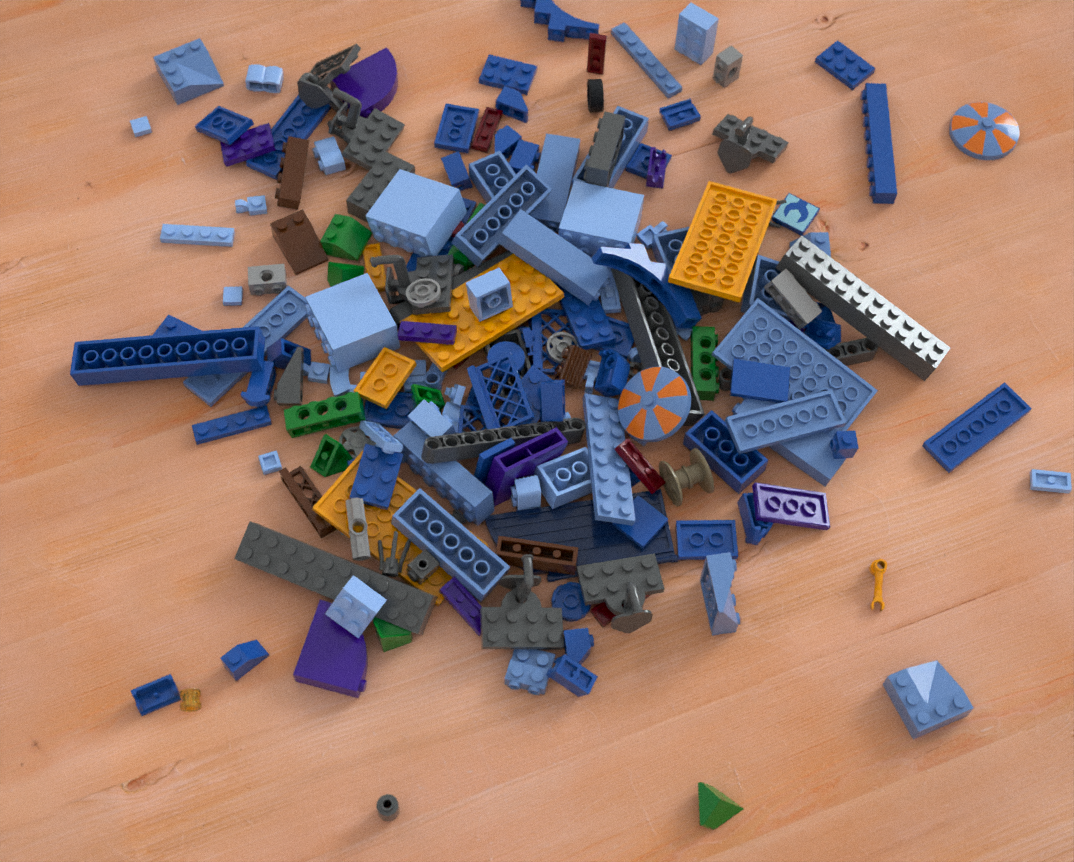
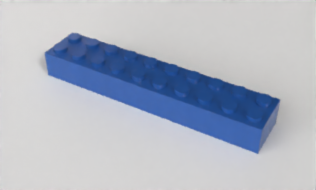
(168, 356)

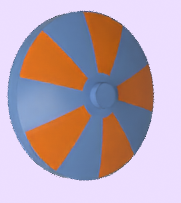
(984, 131)
(654, 404)

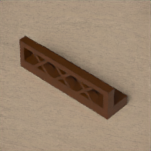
(305, 503)

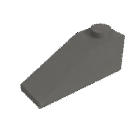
(290, 386)

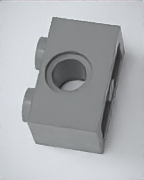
(727, 66)
(259, 276)

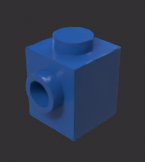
(844, 444)

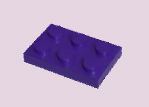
(249, 145)

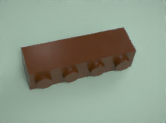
(292, 173)
(545, 555)

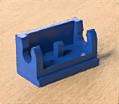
(456, 171)
(823, 332)
(553, 400)
(572, 676)
(156, 695)

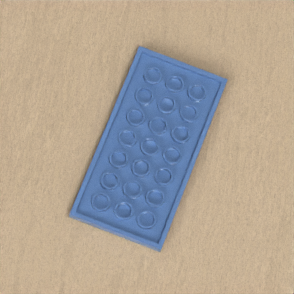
(771, 339)

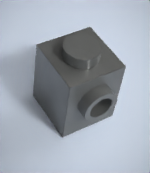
(422, 567)

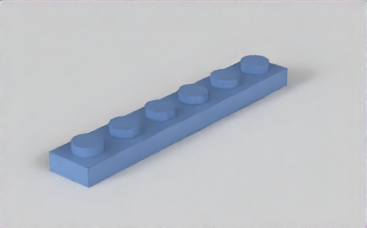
(646, 60)

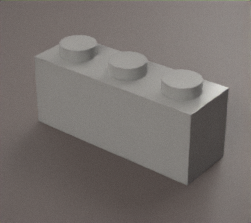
(793, 299)

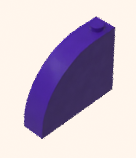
(370, 81)
(522, 462)
(332, 657)

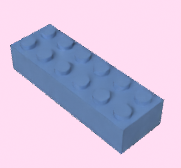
(634, 131)
(480, 235)
(448, 478)
(450, 544)

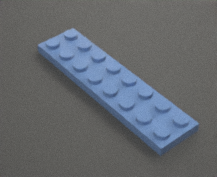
(275, 321)
(607, 469)

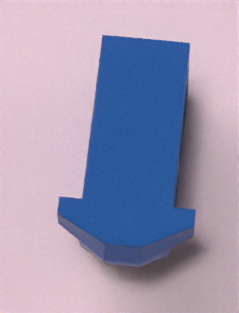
(612, 373)
(260, 385)
(754, 529)

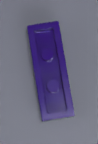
(427, 332)
(463, 603)

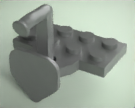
(313, 84)
(365, 137)
(745, 142)
(433, 267)
(620, 583)
(519, 623)

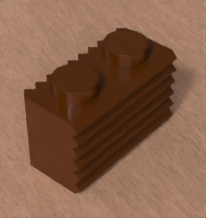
(573, 366)

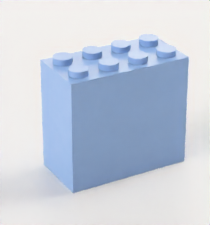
(416, 214)
(600, 217)
(351, 322)

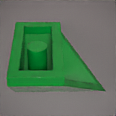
(343, 272)
(420, 393)
(330, 457)
(390, 635)
(715, 806)

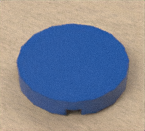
(503, 348)
(571, 601)

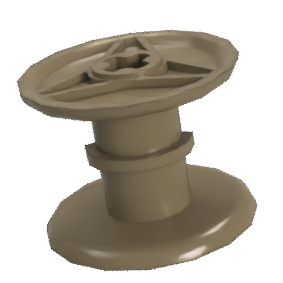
(686, 477)

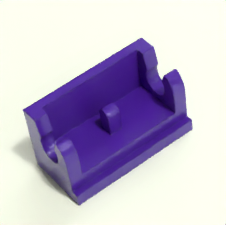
(656, 169)

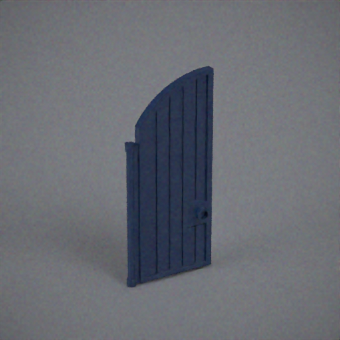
(576, 527)

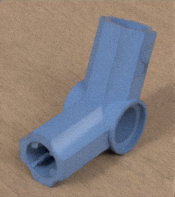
(433, 375)

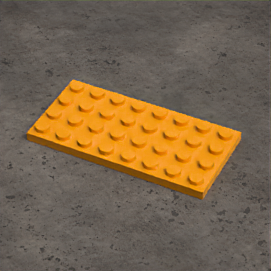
(723, 241)
(530, 295)
(333, 510)

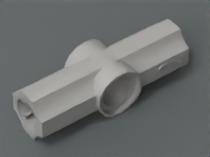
(356, 517)

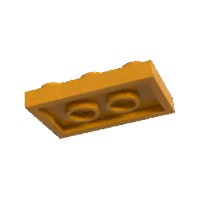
(385, 377)

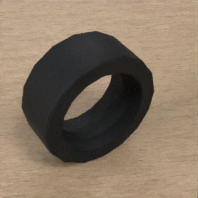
(595, 95)

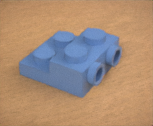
(528, 670)

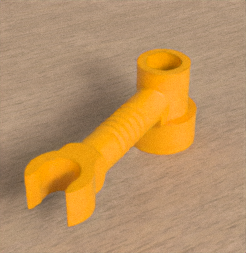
(878, 573)

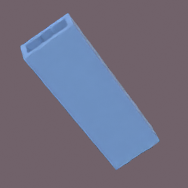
(557, 170)
(554, 257)
(808, 453)

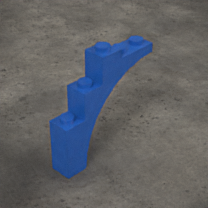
(560, 23)
(635, 262)

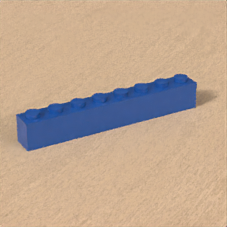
(879, 143)

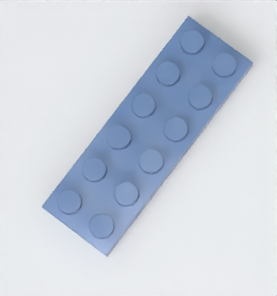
(785, 421)

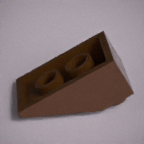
(298, 242)

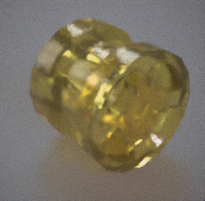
(190, 700)

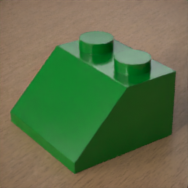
(345, 238)

